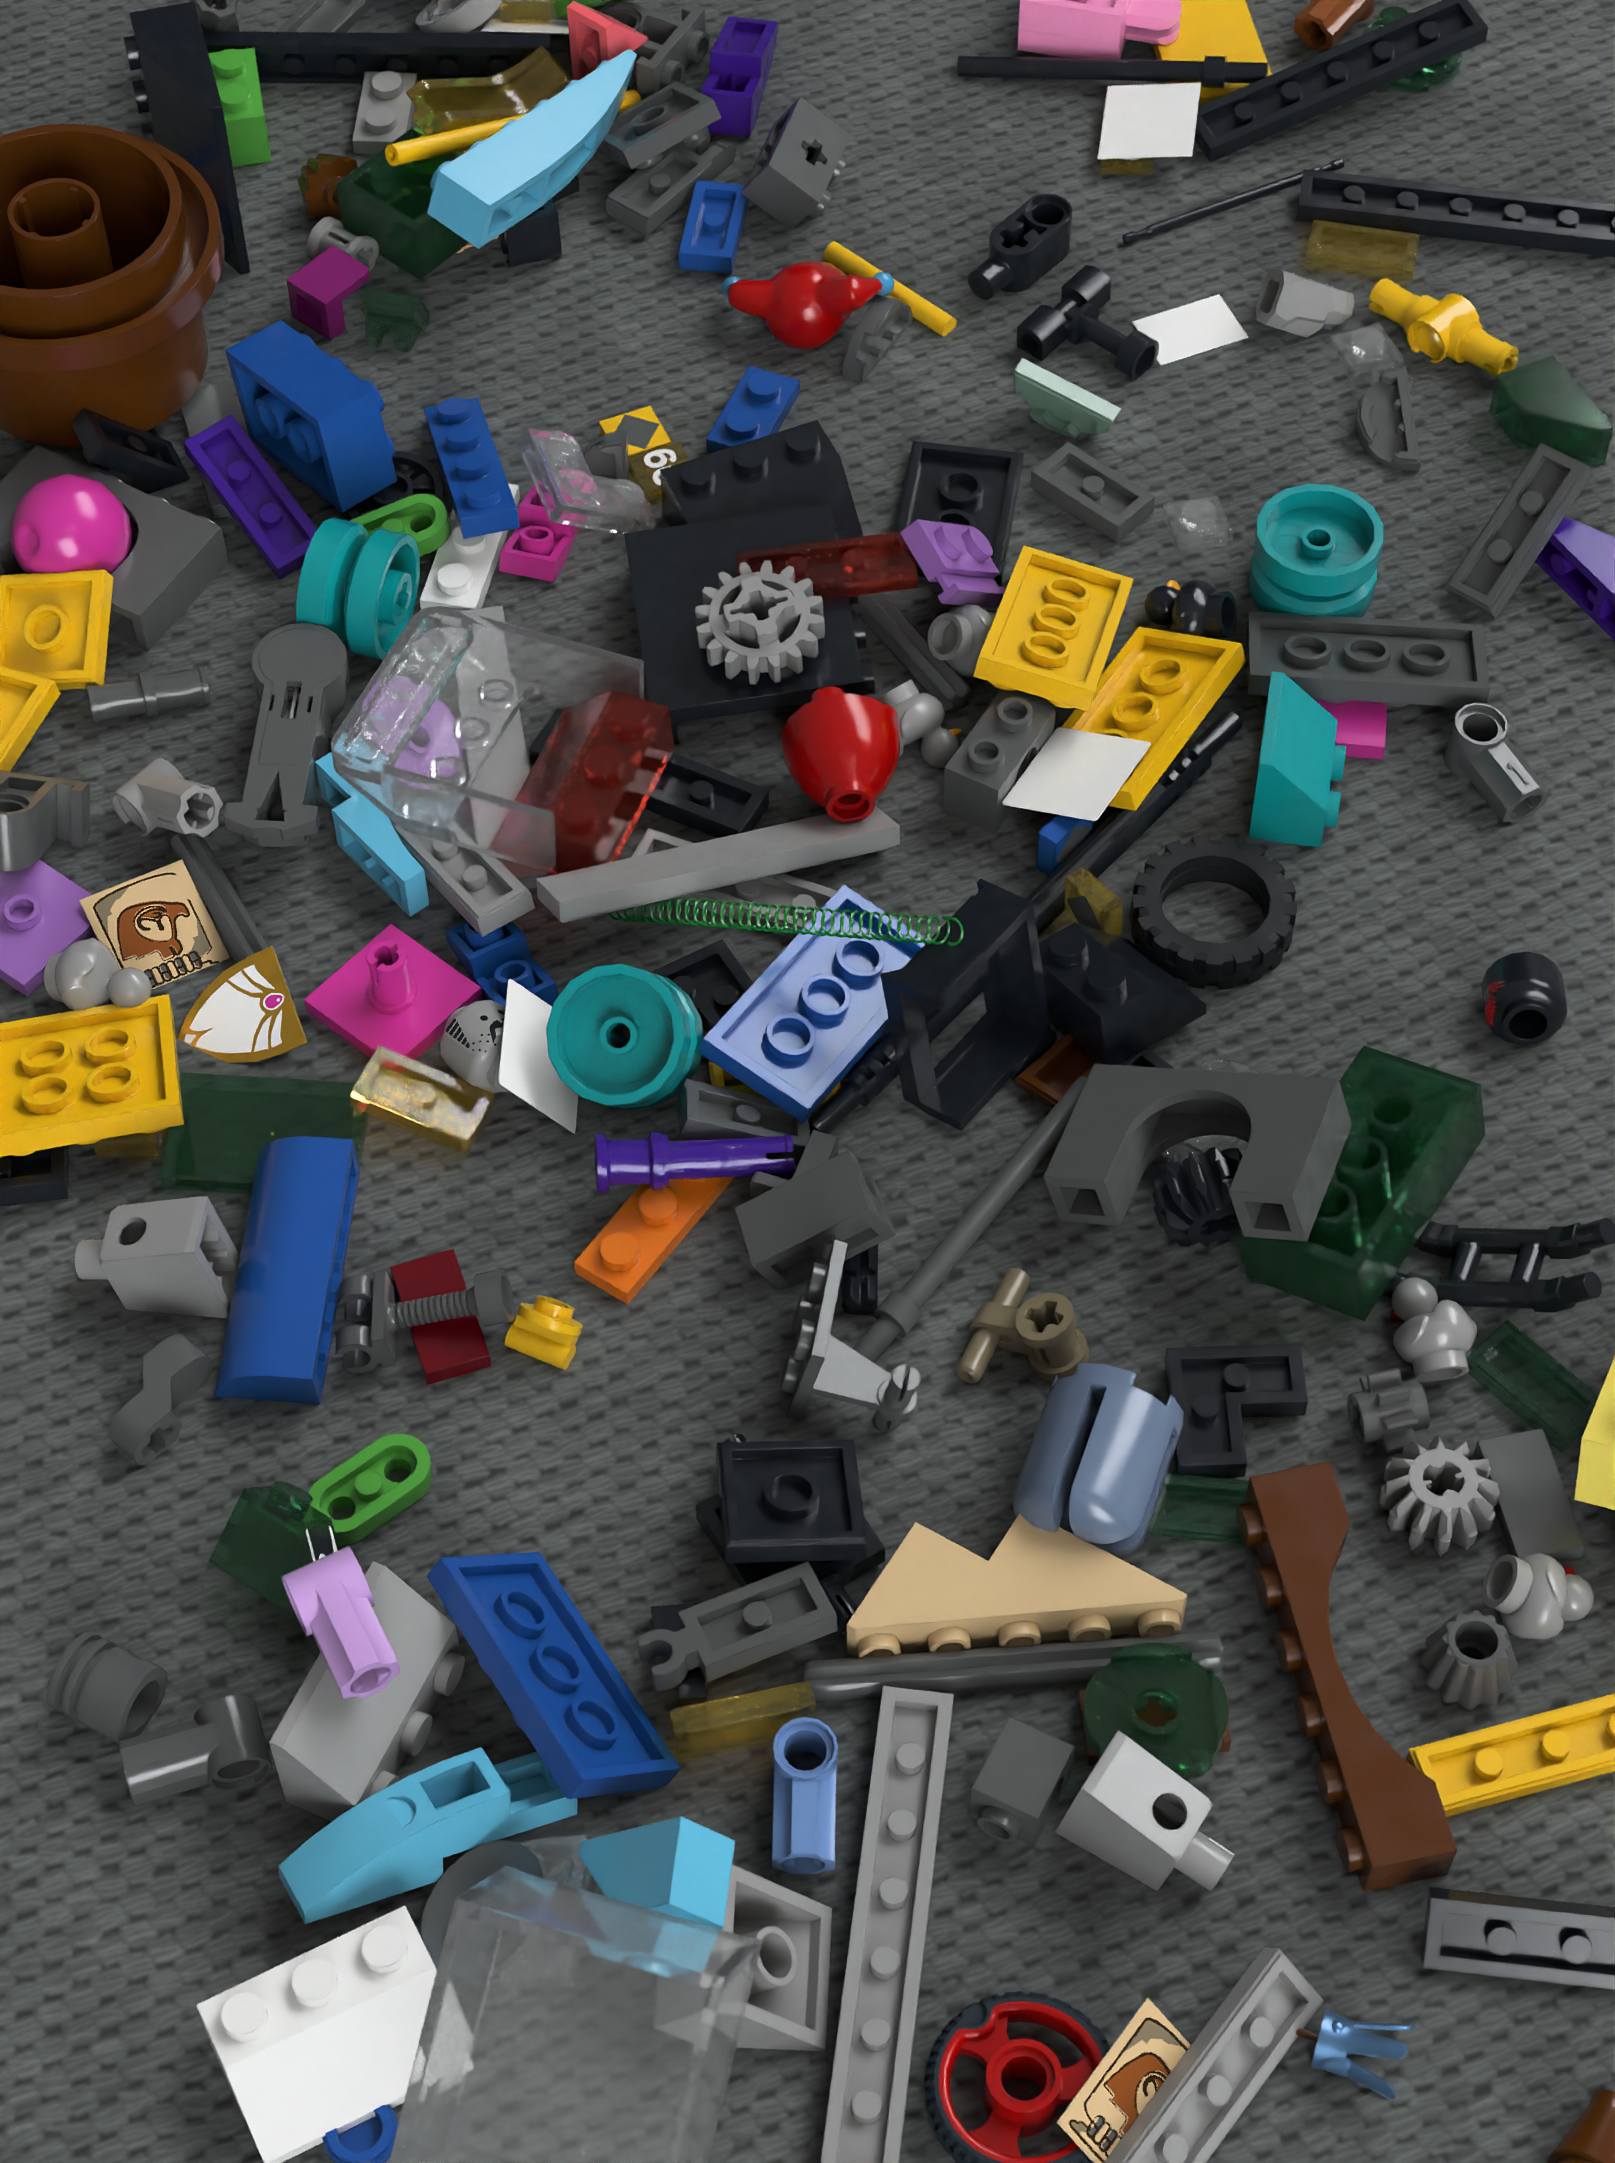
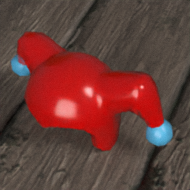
(805, 300)

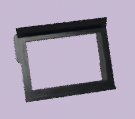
(1011, 1035)

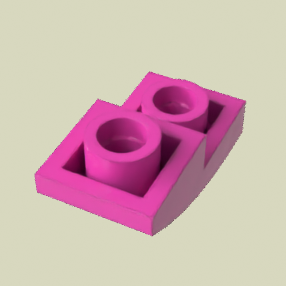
(539, 545)

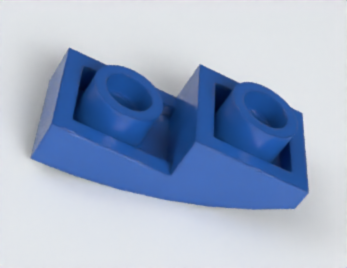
(500, 957)

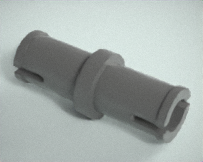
(148, 694)

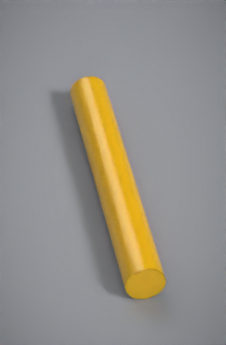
(921, 308)

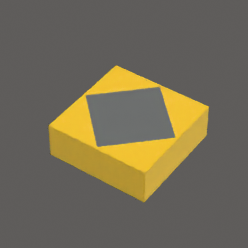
(643, 429)

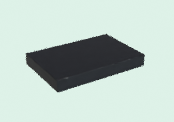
(965, 489)

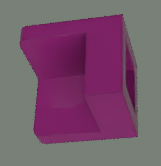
(321, 286)

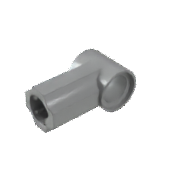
(166, 800)

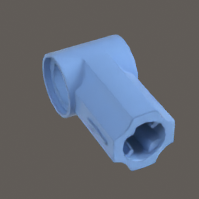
(804, 1799)

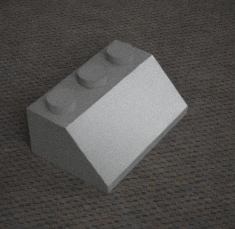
(349, 1748)

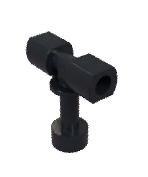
(1077, 319)

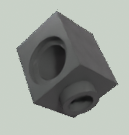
(1020, 1783)

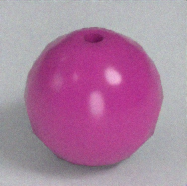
(69, 527)

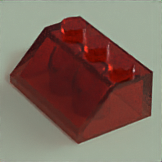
(599, 775)

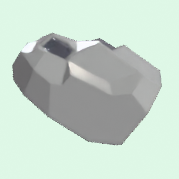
(1301, 303)

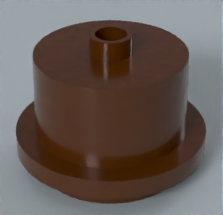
(100, 279)

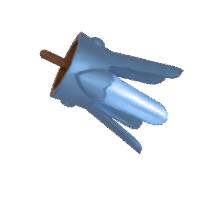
(1342, 2037)

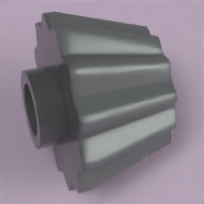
(1466, 1678)

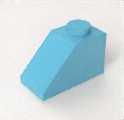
(665, 1868)

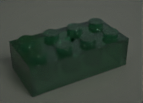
(1397, 1165)

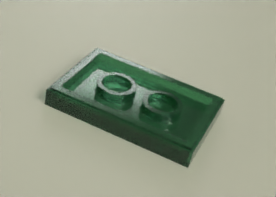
(238, 1115)

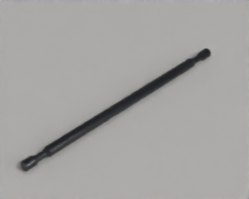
(1225, 204)

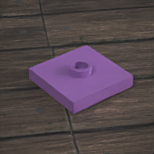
(36, 921)

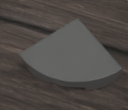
(609, 456)

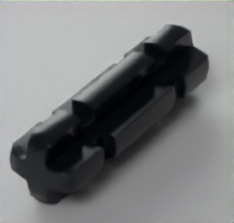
(861, 1283)

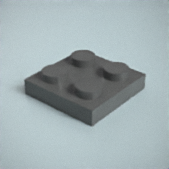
(657, 124)

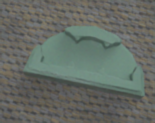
(1061, 404)

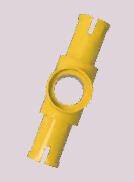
(1443, 327)

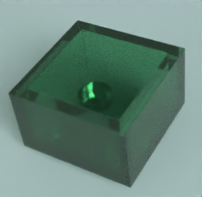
(393, 209)

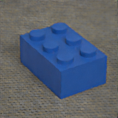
(312, 415)

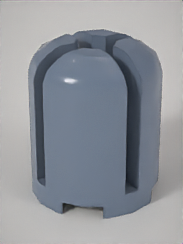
(1098, 1458)

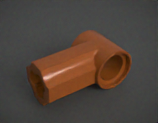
(1328, 20)

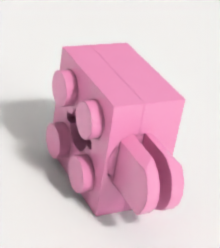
(1095, 26)

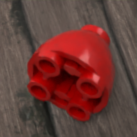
(842, 751)

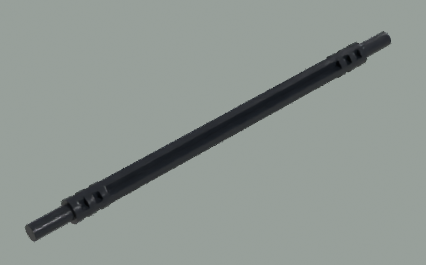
(1095, 854)

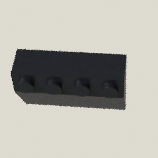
(186, 107)

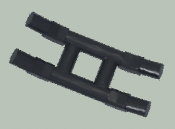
(1524, 1287)

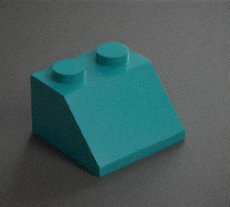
(1296, 768)

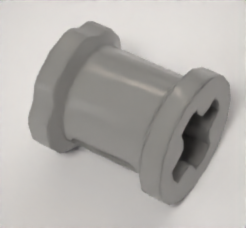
(358, 247)

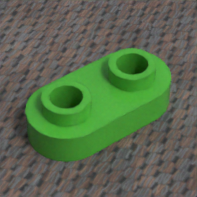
(409, 517)
(364, 1485)

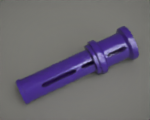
(659, 1160)

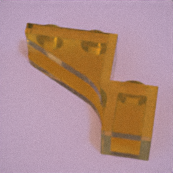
(472, 101)

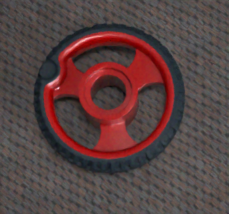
(982, 2034)

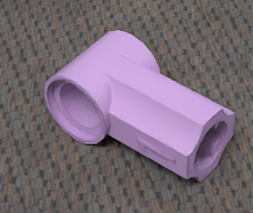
(337, 1609)

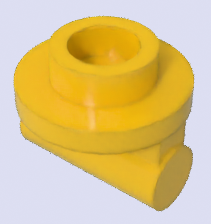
(545, 1331)

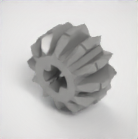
(1413, 1501)

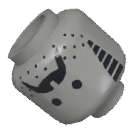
(474, 1044)

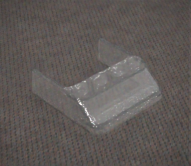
(440, 713)

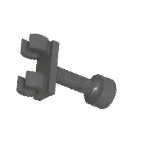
(377, 1301)

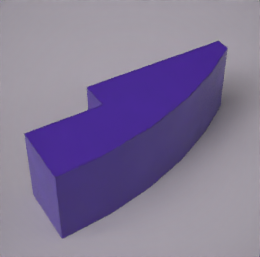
(740, 73)

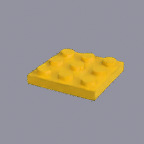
(88, 1076)

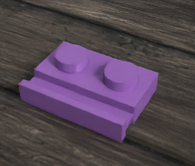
(957, 560)

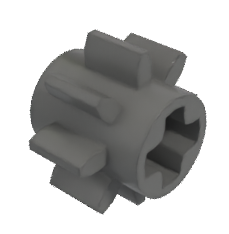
(1388, 1410)

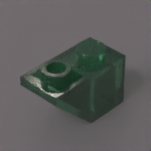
(1550, 408)

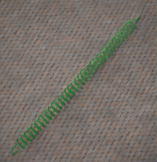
(795, 919)

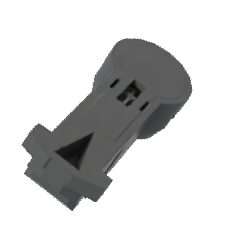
(301, 689)

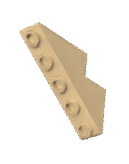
(1027, 1593)

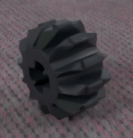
(1195, 1197)

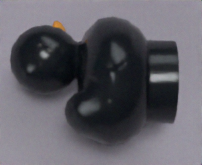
(1193, 609)

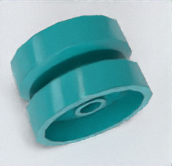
(1316, 552)
(359, 585)
(588, 1037)

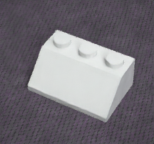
(324, 2034)

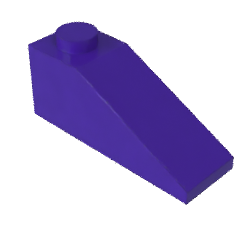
(1584, 567)

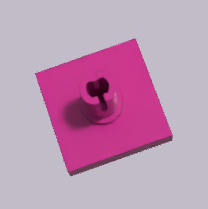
(392, 996)

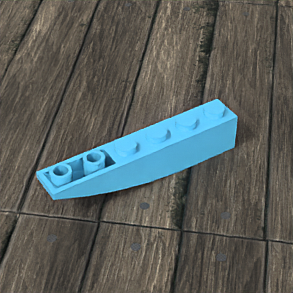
(529, 157)

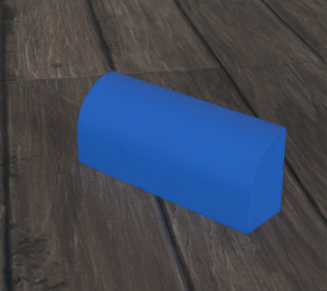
(290, 1271)

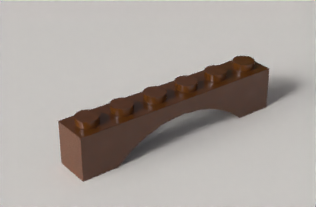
(1387, 1807)

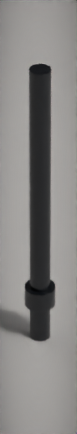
(1212, 72)

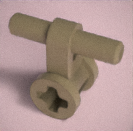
(1040, 1328)

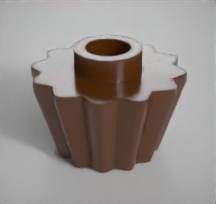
(319, 184)

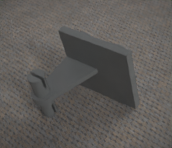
(832, 1368)

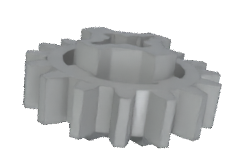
(760, 622)

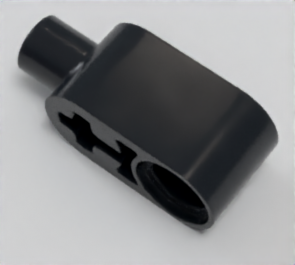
(1024, 246)

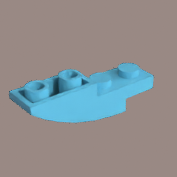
(407, 1829)

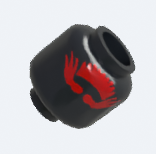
(1524, 998)

